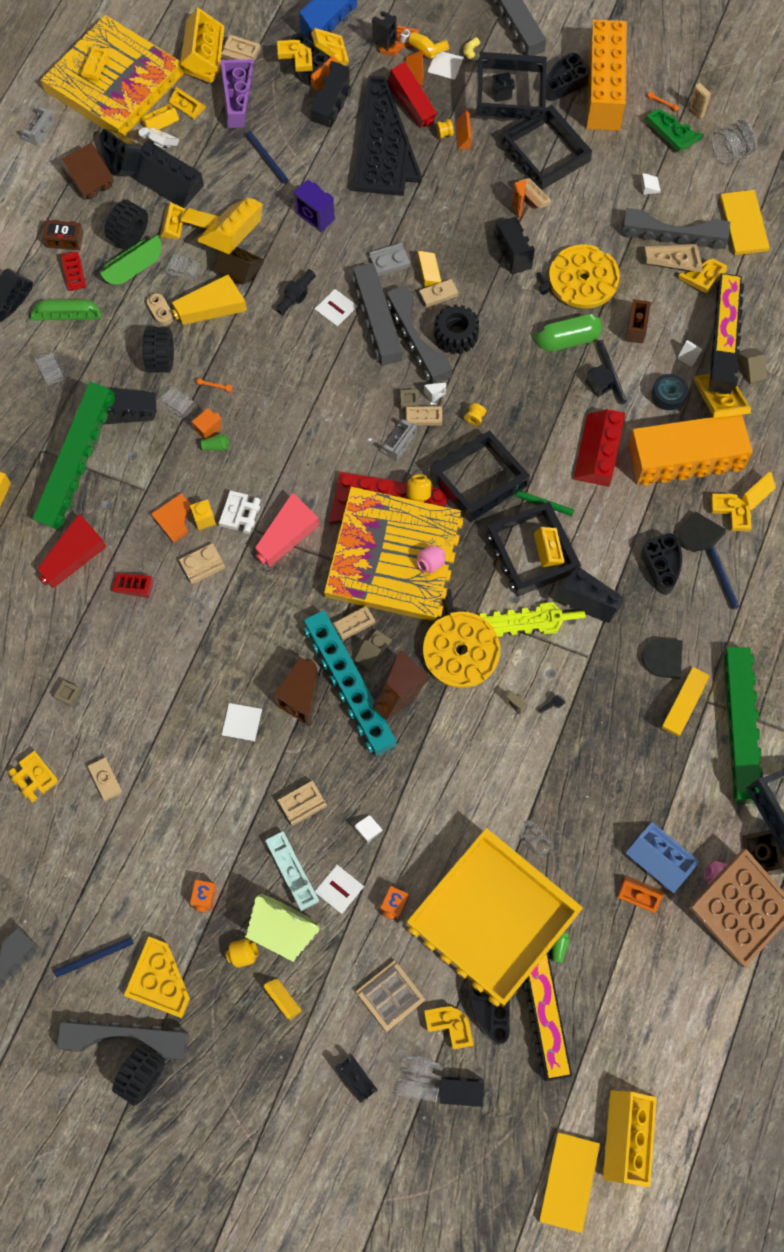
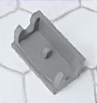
(39, 127)
(399, 440)

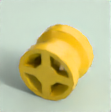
(444, 129)
(475, 414)

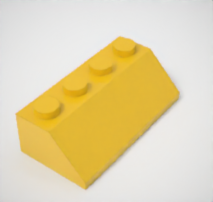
(202, 43)
(233, 225)
(629, 1138)

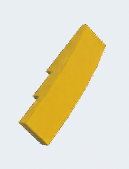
(685, 701)

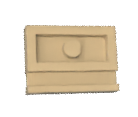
(239, 48)
(202, 563)
(302, 803)

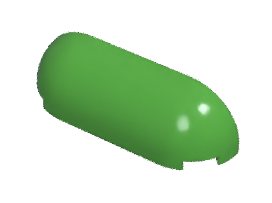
(132, 261)
(65, 310)
(569, 333)

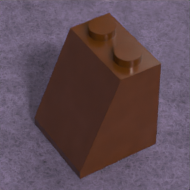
(87, 172)
(399, 686)
(299, 691)

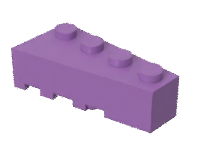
(236, 86)

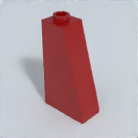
(410, 95)
(71, 552)

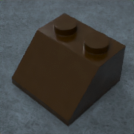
(239, 265)
(765, 851)

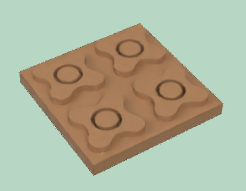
(742, 907)

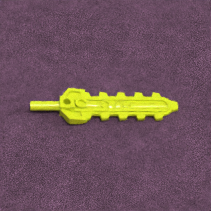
(546, 618)

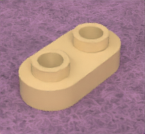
(158, 308)

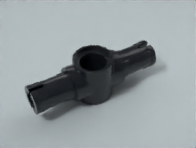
(295, 292)

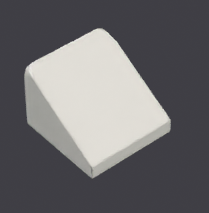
(649, 184)
(690, 353)
(434, 391)
(368, 829)

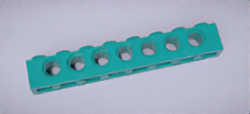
(321, 623)

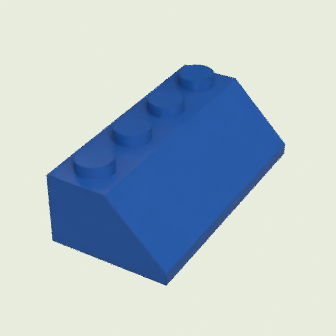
(324, 15)

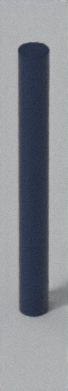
(267, 157)
(723, 578)
(93, 957)

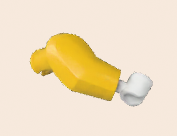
(424, 44)

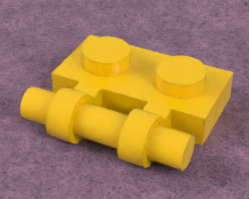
(38, 772)

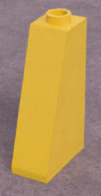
(209, 302)

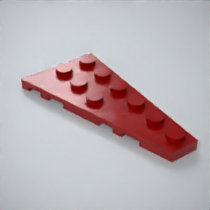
(379, 485)

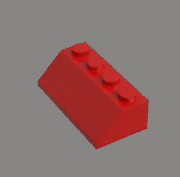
(599, 447)

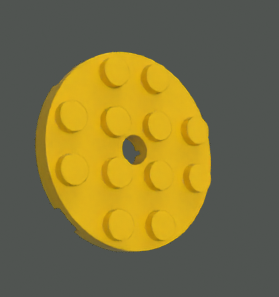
(578, 292)
(465, 669)

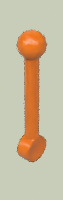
(651, 95)
(228, 388)

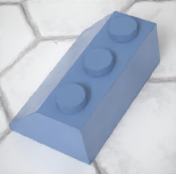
(662, 857)

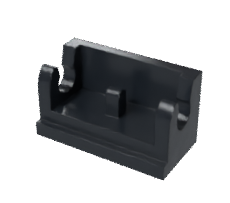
(385, 30)
(356, 1079)
(461, 1091)

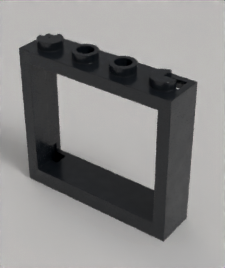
(516, 63)
(564, 130)
(494, 498)
(507, 567)
(769, 806)

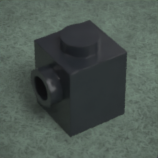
(502, 86)
(600, 380)

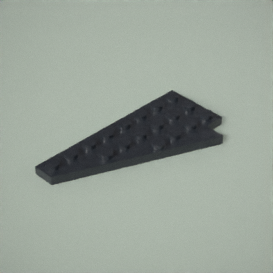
(384, 150)

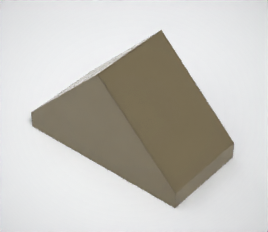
(754, 365)

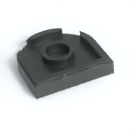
(700, 533)
(663, 658)

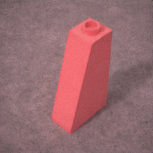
(286, 531)

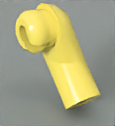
(469, 47)

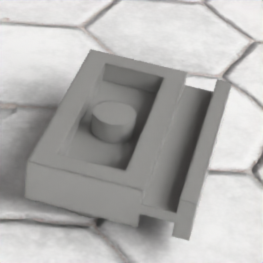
(390, 259)

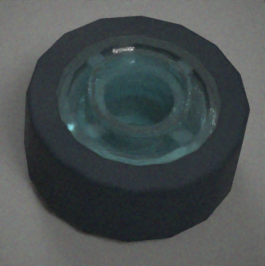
(671, 383)

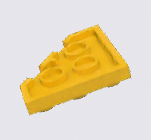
(158, 980)

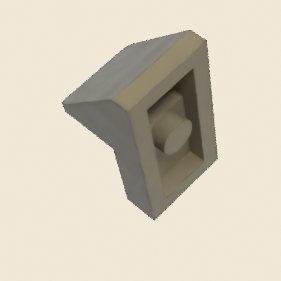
(372, 650)

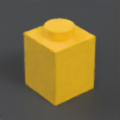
(203, 514)

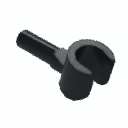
(544, 287)
(558, 701)

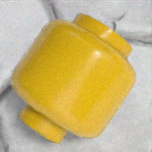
(419, 488)
(242, 952)

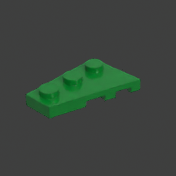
(674, 133)

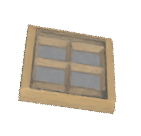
(390, 996)

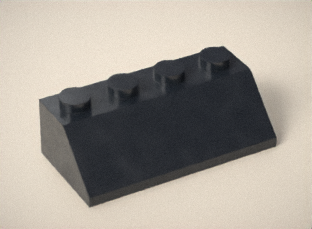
(167, 175)

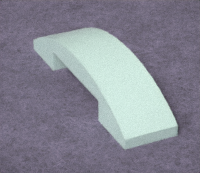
(292, 871)

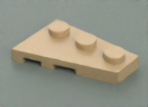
(674, 256)

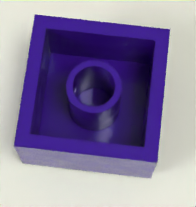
(314, 205)

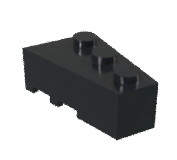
(332, 96)
(514, 245)
(132, 407)
(589, 594)

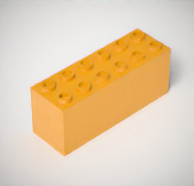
(606, 75)
(689, 449)

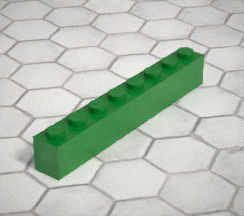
(74, 455)
(742, 721)

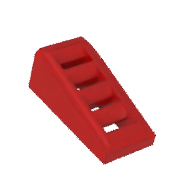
(72, 260)
(145, 592)

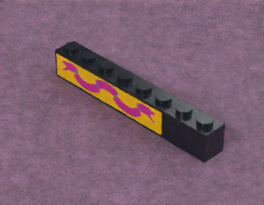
(726, 334)
(547, 1023)

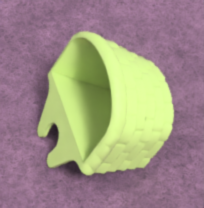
(280, 927)

